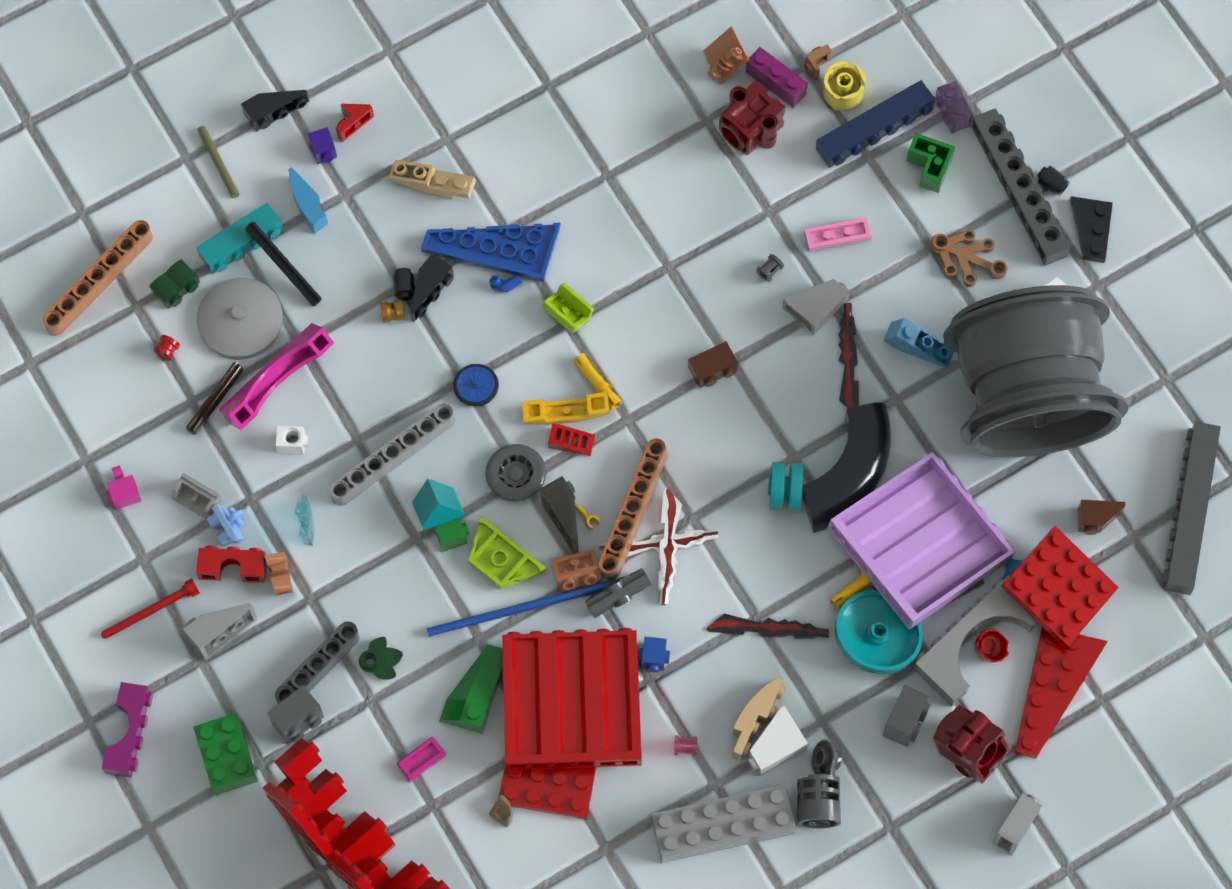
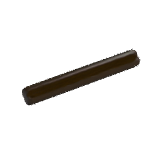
(214, 398)

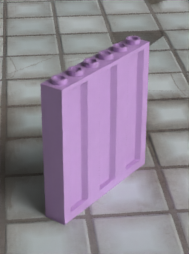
(921, 540)

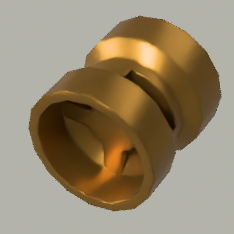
(392, 311)

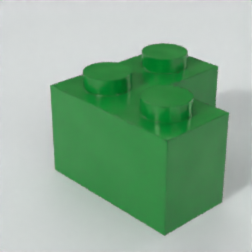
(933, 157)

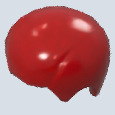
(991, 646)

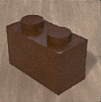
(713, 365)

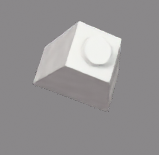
(777, 743)

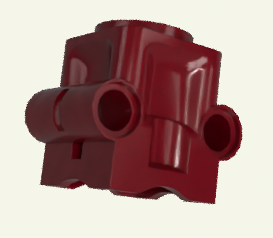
(751, 118)
(970, 742)

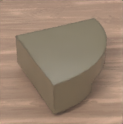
(502, 811)

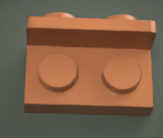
(576, 570)

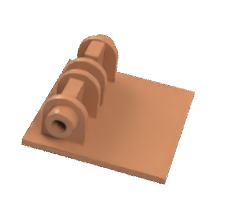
(725, 56)

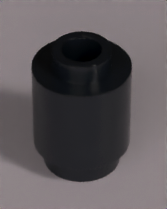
(1052, 180)
(403, 284)

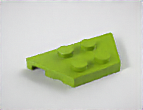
(501, 557)

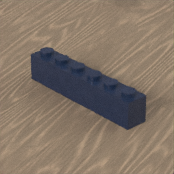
(875, 123)

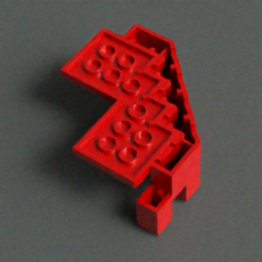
(350, 851)

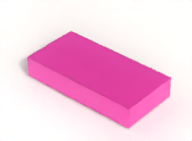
(421, 759)

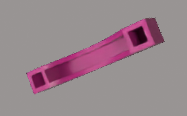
(248, 400)

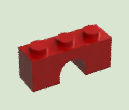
(213, 560)

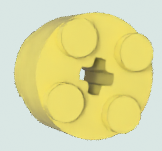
(843, 86)

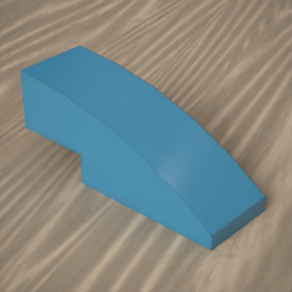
(307, 202)

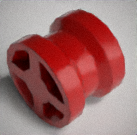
(166, 347)

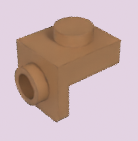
(816, 58)

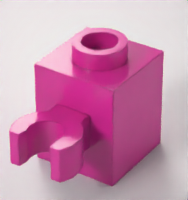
(122, 490)

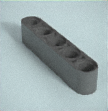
(320, 655)

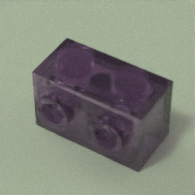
(953, 107)

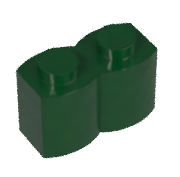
(175, 284)

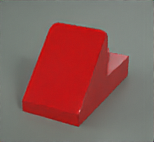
(356, 117)

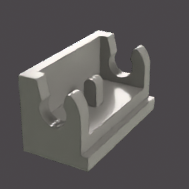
(195, 496)

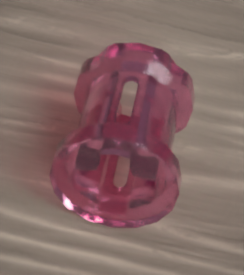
(685, 745)

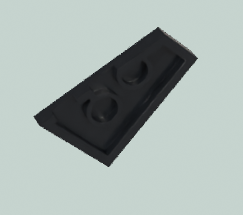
(1093, 226)

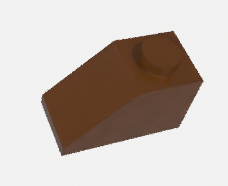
(1097, 515)

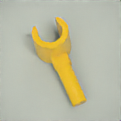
(587, 517)

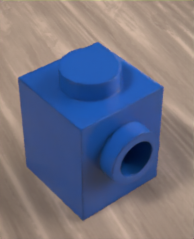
(654, 654)

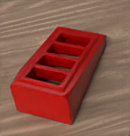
(569, 447)

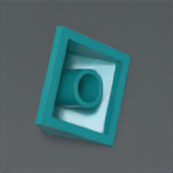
(436, 504)

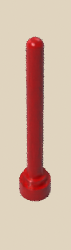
(188, 589)

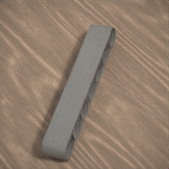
(387, 463)

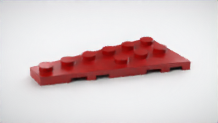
(1052, 686)

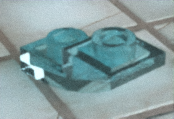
(305, 516)

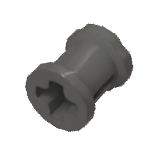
(770, 267)

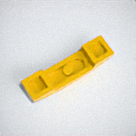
(566, 411)

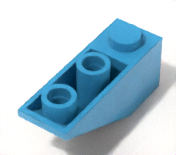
(917, 342)

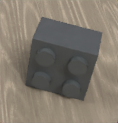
(296, 715)
(905, 717)

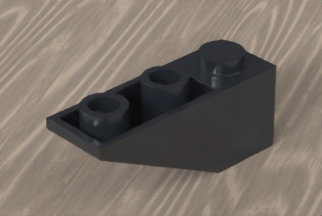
(268, 107)
(431, 279)

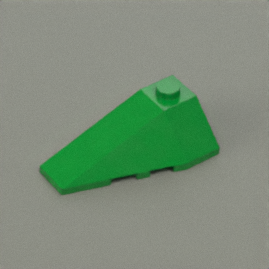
(473, 696)

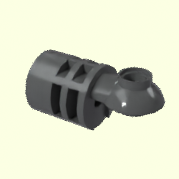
(820, 792)

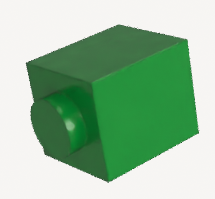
(452, 534)

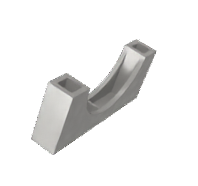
(941, 663)

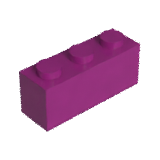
(776, 77)

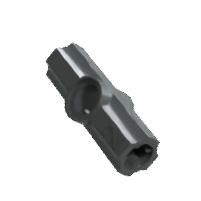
(618, 592)

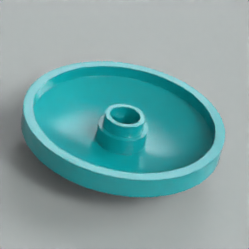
(874, 635)

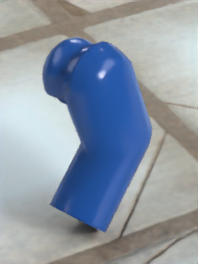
(504, 285)

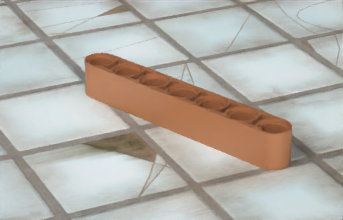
(96, 287)
(633, 519)

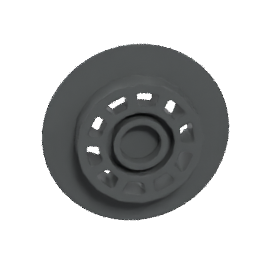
(515, 473)

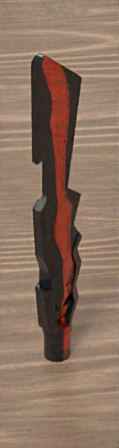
(849, 389)
(769, 628)

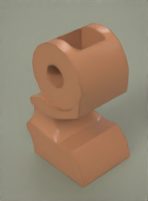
(279, 574)

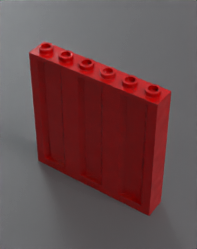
(571, 699)

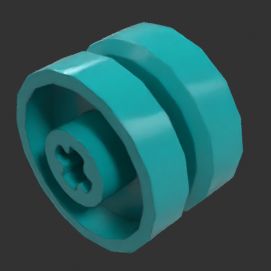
(785, 486)

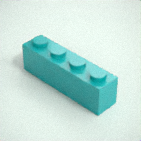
(235, 241)

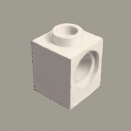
(284, 433)

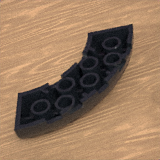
(856, 470)

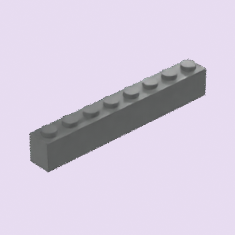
(1192, 508)

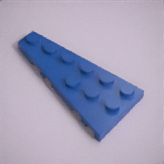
(500, 248)

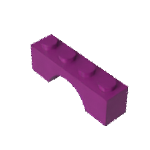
(121, 757)

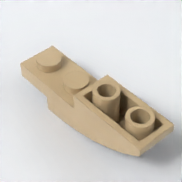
(432, 181)
(758, 709)

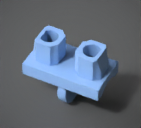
(230, 521)

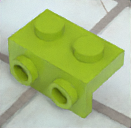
(568, 308)

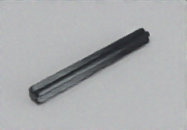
(283, 263)

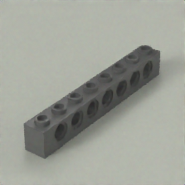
(1048, 250)

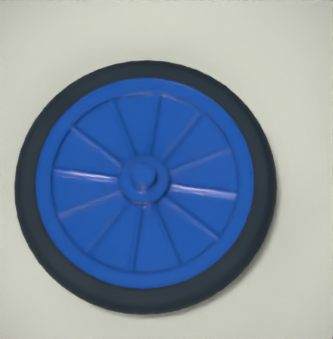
(475, 385)

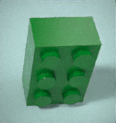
(225, 754)

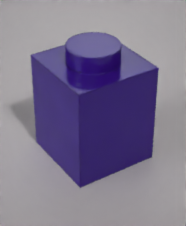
(322, 145)

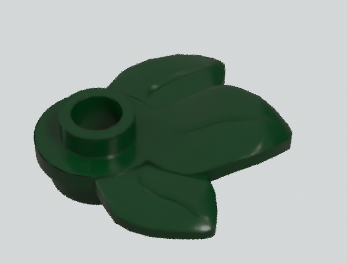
(384, 659)

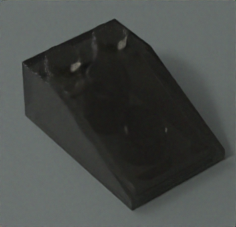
(559, 504)

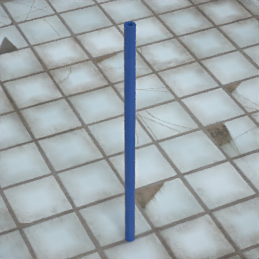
(519, 608)

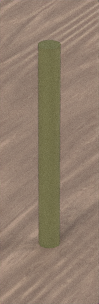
(218, 161)

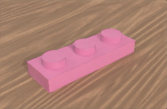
(837, 234)

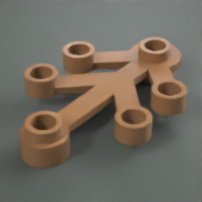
(966, 255)

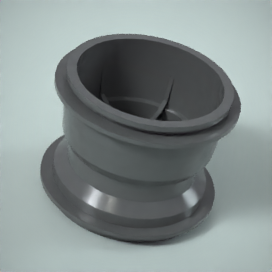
(1035, 371)

